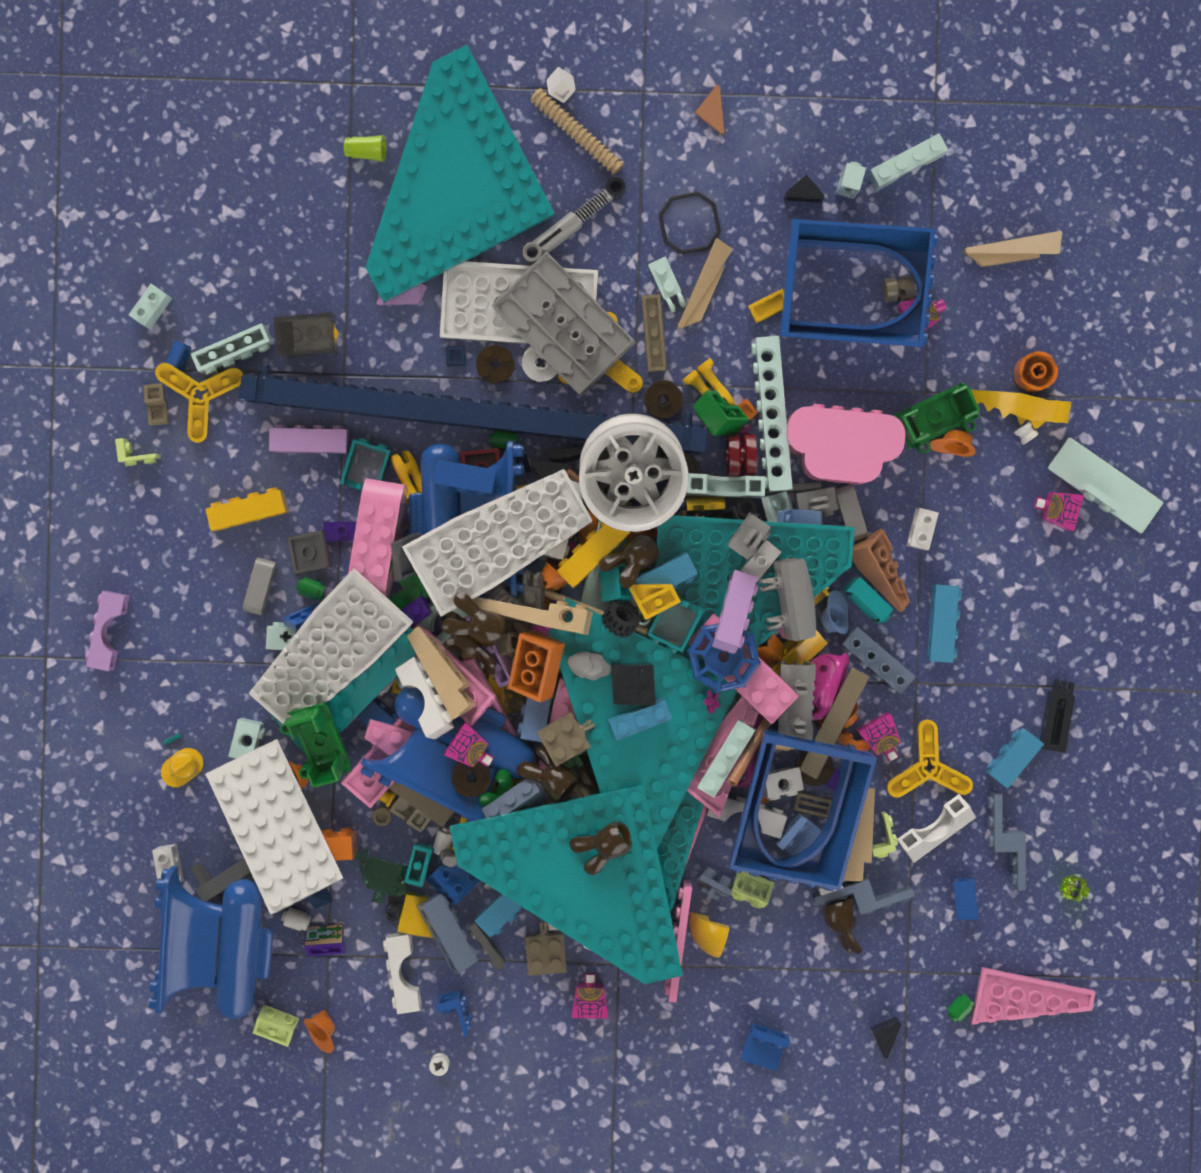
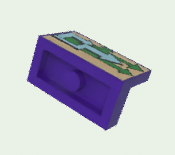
(325, 940)

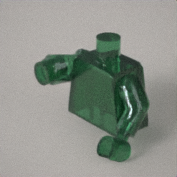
(382, 876)

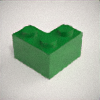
(718, 415)
(411, 591)

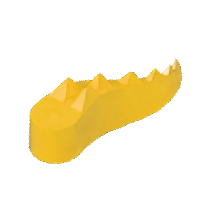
(1025, 407)

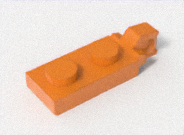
(846, 738)

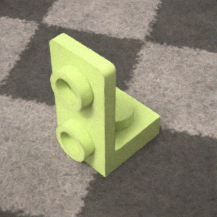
(124, 450)

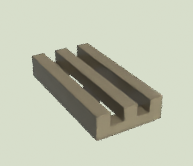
(797, 801)

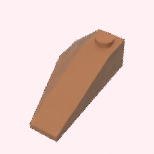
(876, 563)

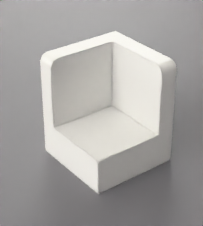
(560, 85)

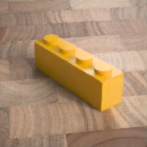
(246, 510)
(587, 557)
(799, 651)

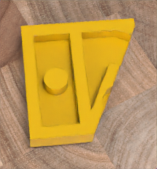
(654, 598)

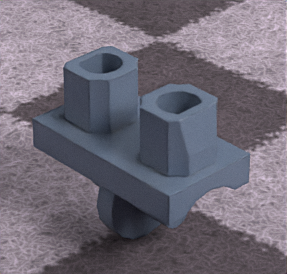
(707, 881)

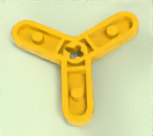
(621, 374)
(186, 386)
(916, 774)

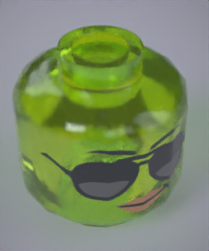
(1074, 888)

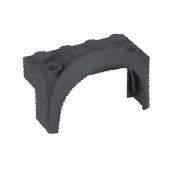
(213, 888)

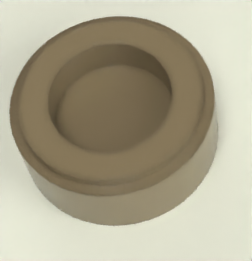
(382, 816)

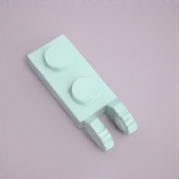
(666, 282)

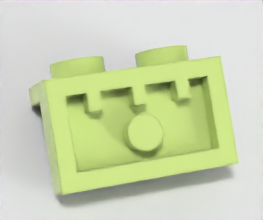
(752, 889)
(275, 1025)

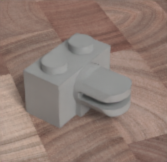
(818, 500)
(749, 536)

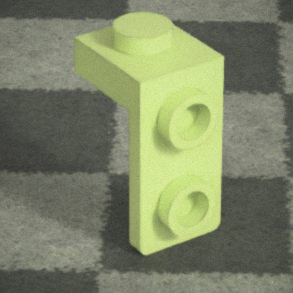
(881, 850)

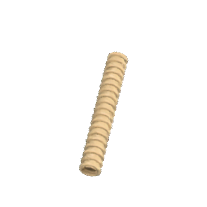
(576, 131)

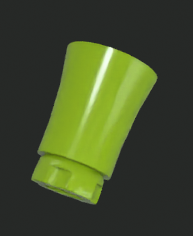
(366, 147)

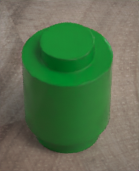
(500, 439)
(310, 589)
(960, 1008)

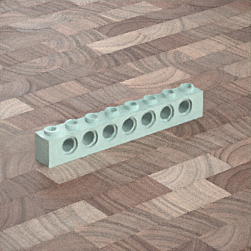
(771, 346)

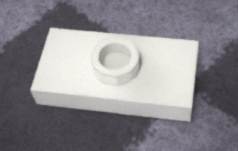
(762, 560)

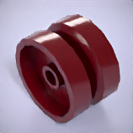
(738, 455)

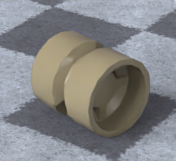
(898, 289)

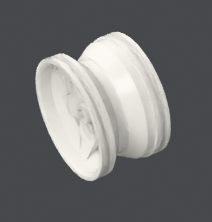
(642, 486)

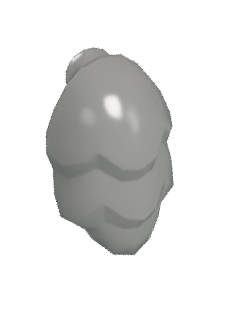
(589, 665)

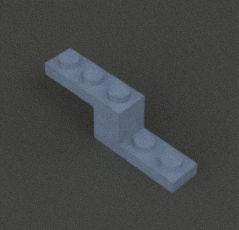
(525, 793)
(1007, 841)
(864, 896)

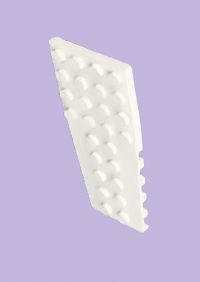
(496, 539)
(331, 647)

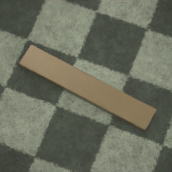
(836, 720)

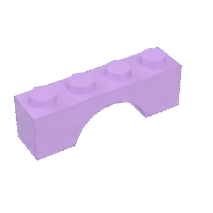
(101, 653)

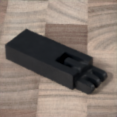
(1056, 724)

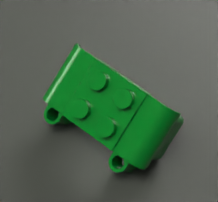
(939, 415)
(320, 742)

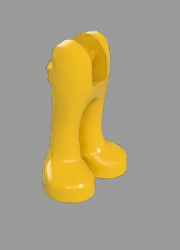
(706, 371)
(402, 470)

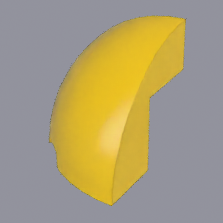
(707, 934)

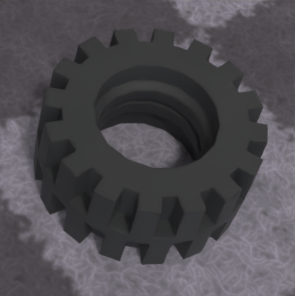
(615, 624)

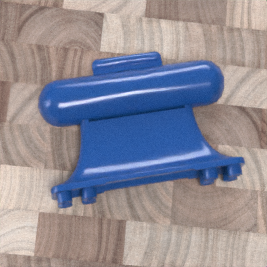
(439, 505)
(429, 772)
(211, 944)

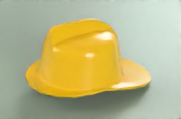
(182, 767)

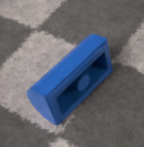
(178, 355)

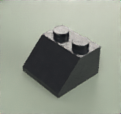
(633, 683)

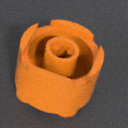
(1045, 367)

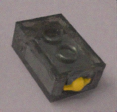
(306, 335)

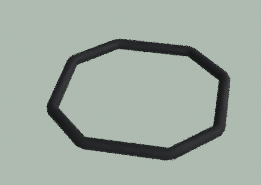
(663, 226)

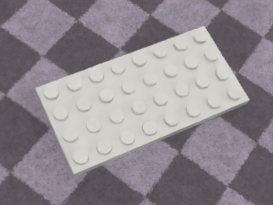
(475, 286)
(274, 826)

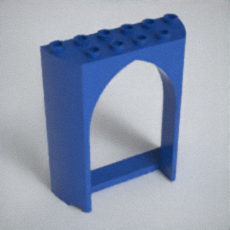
(906, 245)
(828, 856)

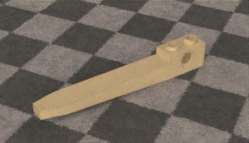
(553, 618)

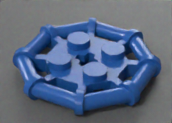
(724, 668)

